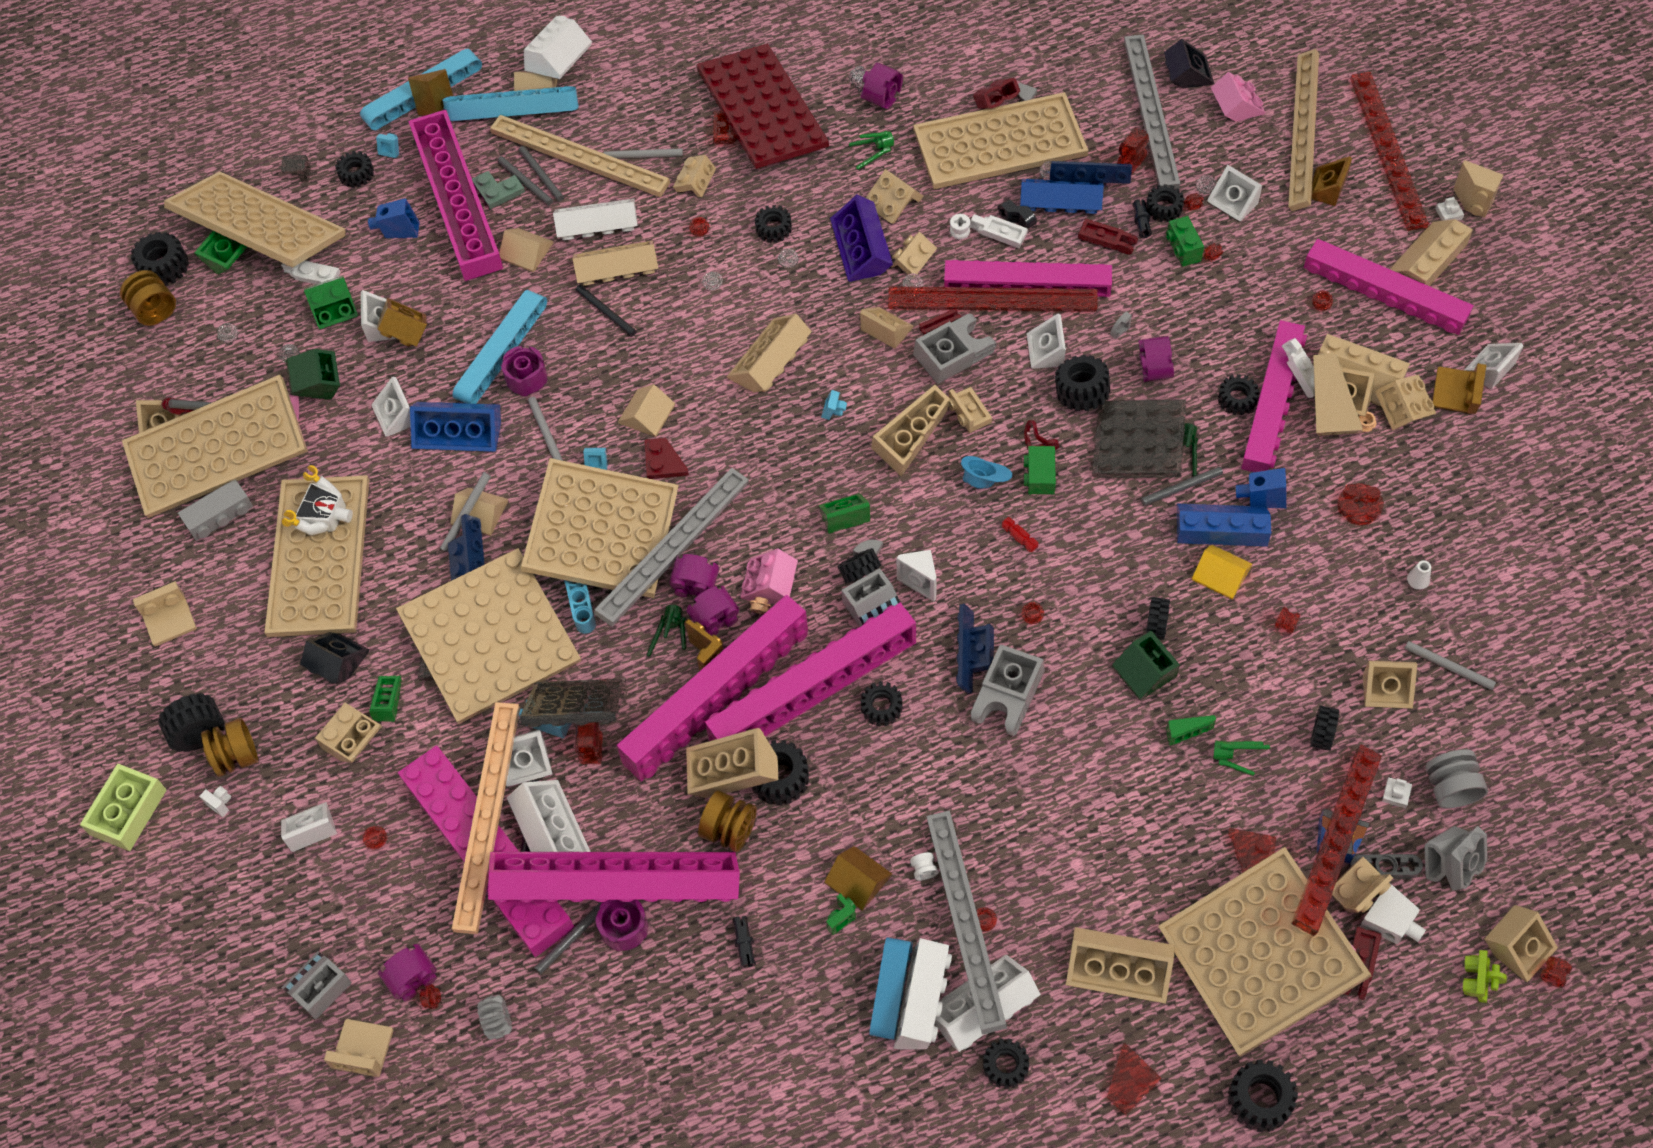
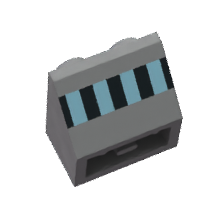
(869, 596)
(317, 984)

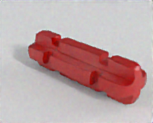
(1020, 534)

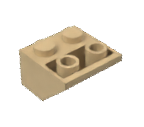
(347, 733)

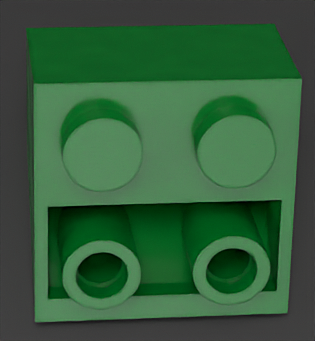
(331, 302)

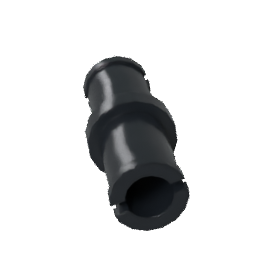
(1142, 218)
(744, 941)

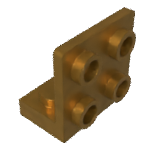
(1459, 389)
(708, 645)

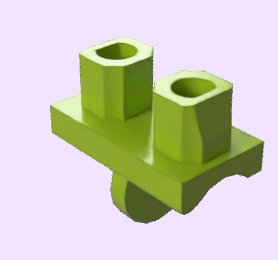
(1481, 965)

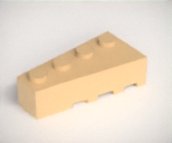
(908, 432)

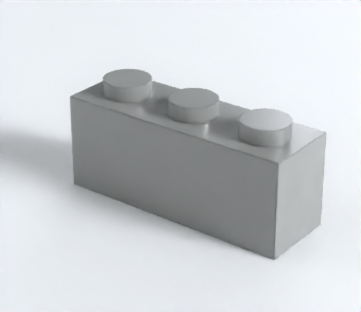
(215, 510)

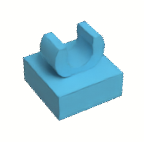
(387, 145)
(833, 405)
(595, 457)

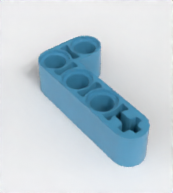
(890, 988)

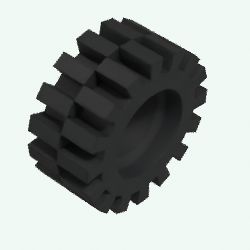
(357, 177)
(1167, 194)
(773, 214)
(1238, 384)
(859, 565)
(1158, 617)
(884, 716)
(1325, 728)
(1013, 1050)

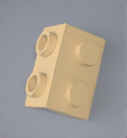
(695, 175)
(914, 254)
(969, 409)

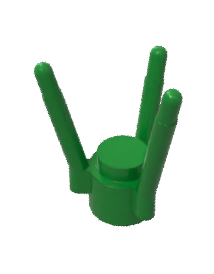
(882, 140)
(1224, 750)

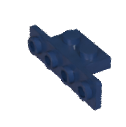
(1090, 172)
(467, 550)
(975, 648)

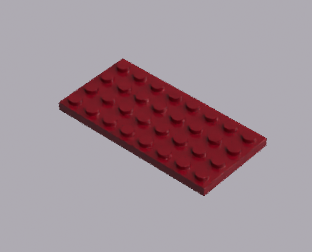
(762, 106)

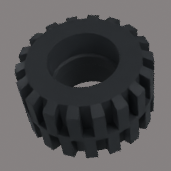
(156, 246)
(1082, 383)
(187, 718)
(793, 784)
(1250, 1112)

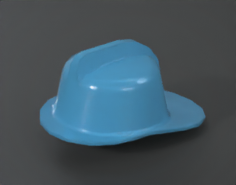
(983, 473)

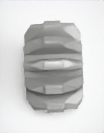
(494, 1017)

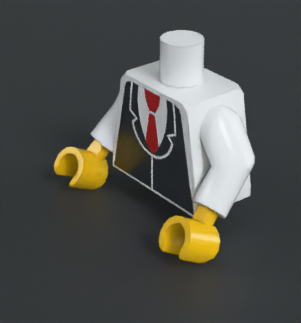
(320, 507)

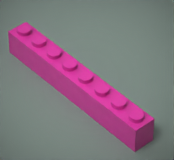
(1028, 275)
(1388, 286)
(1272, 402)

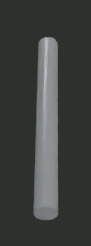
(645, 153)
(544, 428)
(466, 509)
(1450, 665)

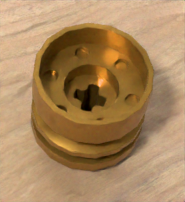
(147, 297)
(234, 745)
(727, 821)

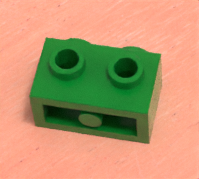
(1185, 241)

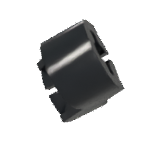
(1017, 214)

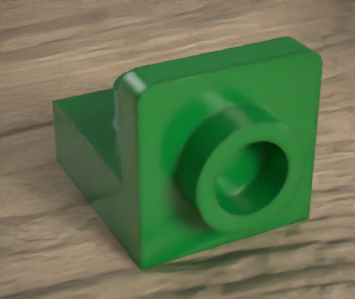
(841, 918)

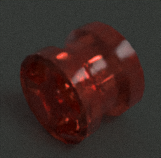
(1287, 620)
(1556, 972)

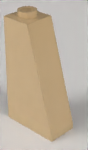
(1333, 400)

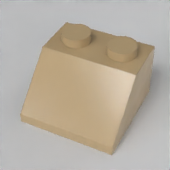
(1477, 188)
(1521, 942)

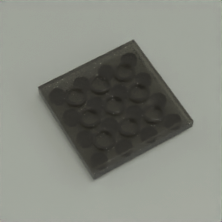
(1139, 439)
(574, 702)

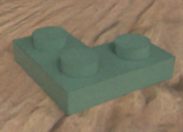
(497, 193)

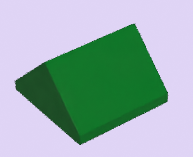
(219, 252)
(845, 512)

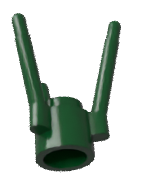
(1191, 439)
(671, 619)

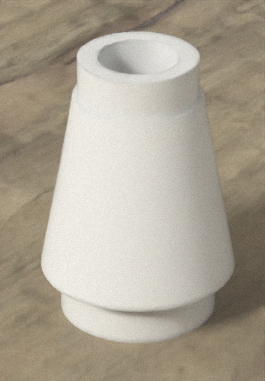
(1420, 575)

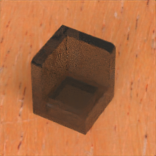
(297, 164)

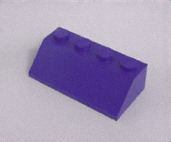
(861, 239)

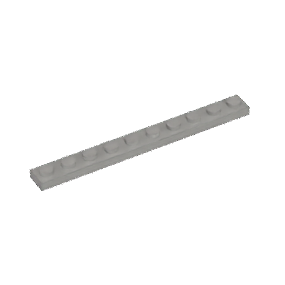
(1151, 111)
(670, 547)
(966, 923)

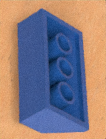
(1062, 195)
(455, 426)
(1223, 525)

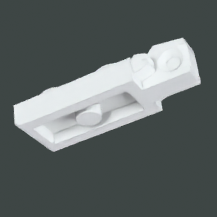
(999, 230)
(311, 272)
(1300, 366)

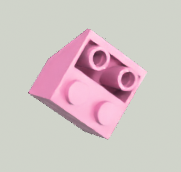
(1237, 98)
(769, 576)

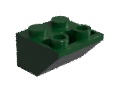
(313, 374)
(1146, 665)

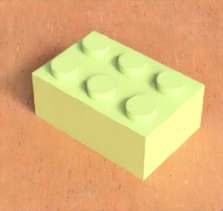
(123, 807)

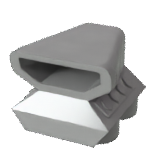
(1457, 855)

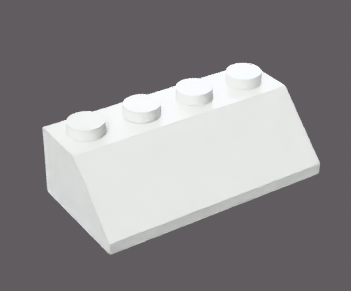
(556, 48)
(595, 218)
(546, 818)
(922, 995)
(958, 1014)

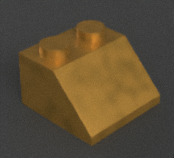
(401, 323)

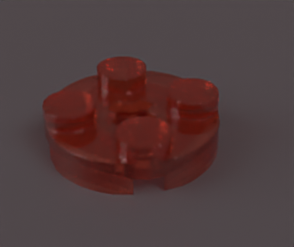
(1360, 492)

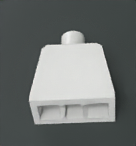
(1393, 917)

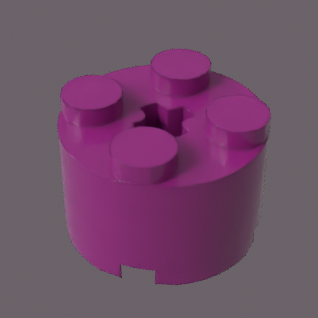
(881, 85)
(1156, 358)
(524, 370)
(692, 575)
(714, 610)
(626, 935)
(407, 972)

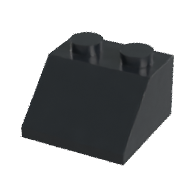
(1187, 65)
(333, 656)

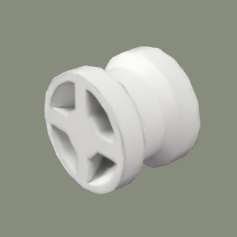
(960, 226)
(924, 866)

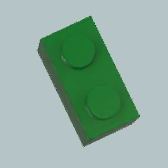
(1041, 470)

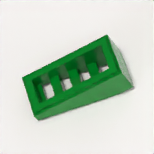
(386, 712)
(1183, 729)

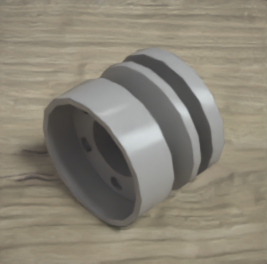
(1456, 779)

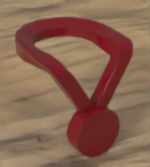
(1051, 442)

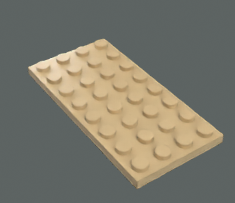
(999, 140)
(255, 219)
(214, 446)
(320, 574)

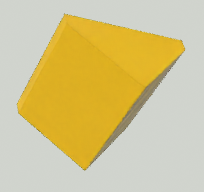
(1221, 571)

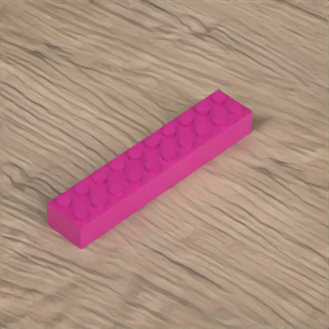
(456, 195)
(818, 676)
(713, 688)
(451, 808)
(613, 876)

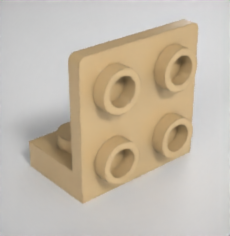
(892, 196)
(1405, 401)
(165, 613)
(1359, 886)
(360, 1048)

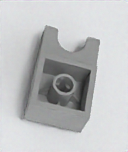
(951, 348)
(1006, 693)

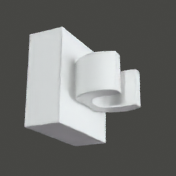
(1449, 210)
(1397, 792)
(216, 800)

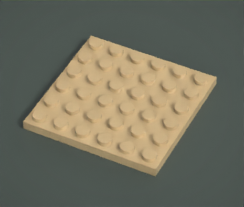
(596, 524)
(488, 636)
(1253, 962)

